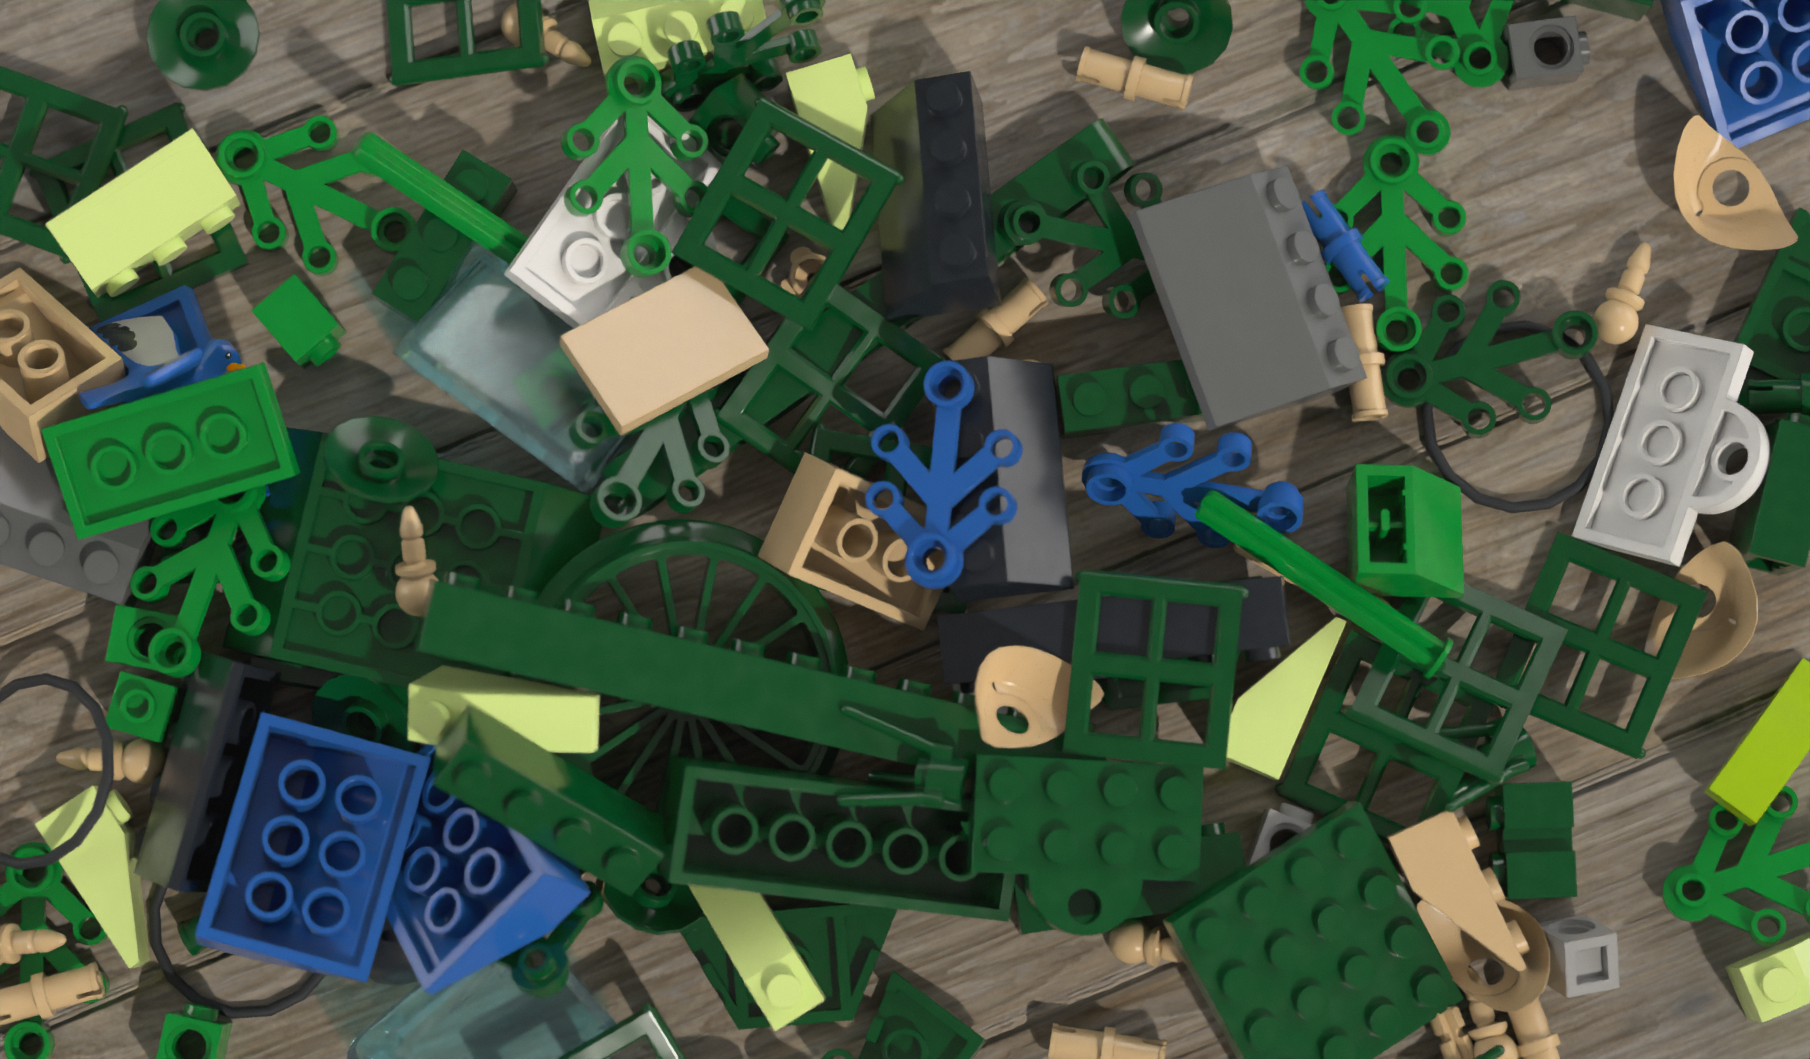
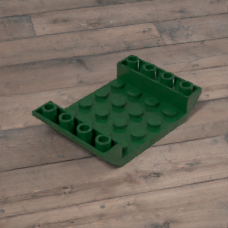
(339, 594)

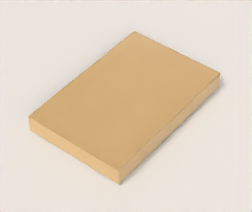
(663, 348)

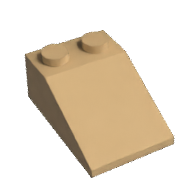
(46, 363)
(842, 547)

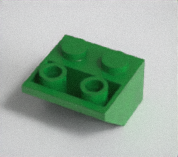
(1404, 532)

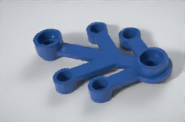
(1124, 480)
(942, 485)

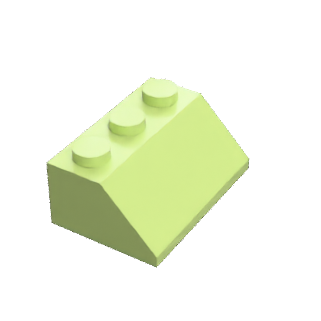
(654, 26)
(145, 215)

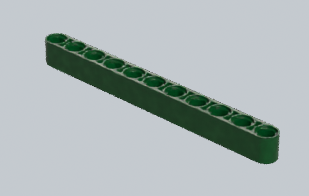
(833, 335)

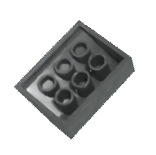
(1248, 297)
(42, 539)

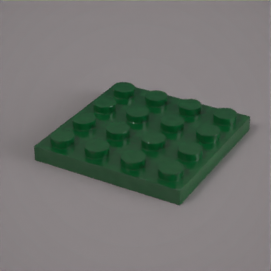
(1315, 949)

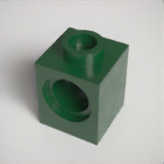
(723, 111)

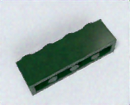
(549, 800)
(1219, 859)

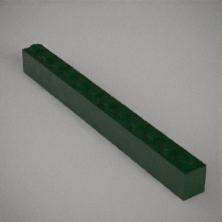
(699, 677)

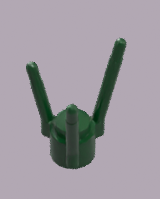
(936, 779)
(1470, 788)

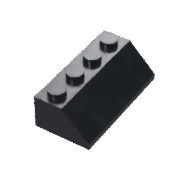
(940, 219)
(1034, 547)
(202, 771)

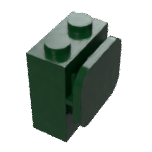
(1774, 523)

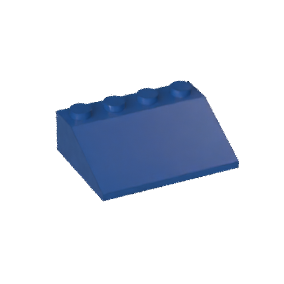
(1745, 62)
(312, 849)
(472, 889)

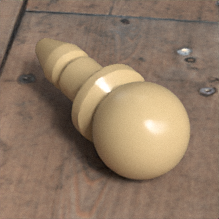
(554, 41)
(1618, 316)
(415, 569)
(137, 761)
(1136, 941)
(17, 942)
(1488, 1031)

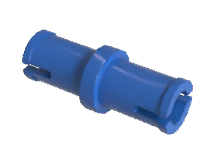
(1343, 247)

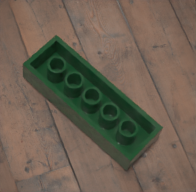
(792, 839)

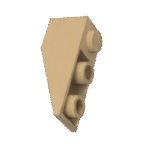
(1444, 873)

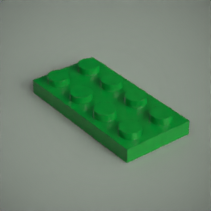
(171, 451)

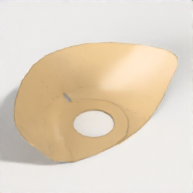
(1751, 225)
(1713, 637)
(1032, 684)
(1460, 950)

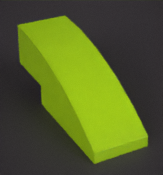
(1767, 751)

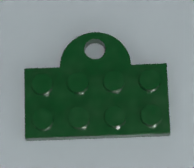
(1084, 829)

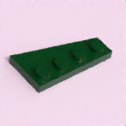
(917, 1028)

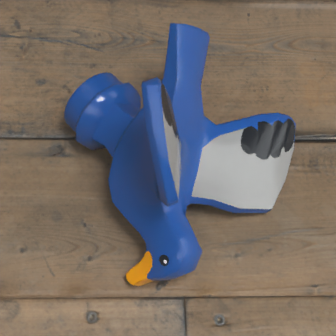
(156, 361)

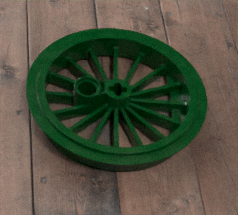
(716, 542)

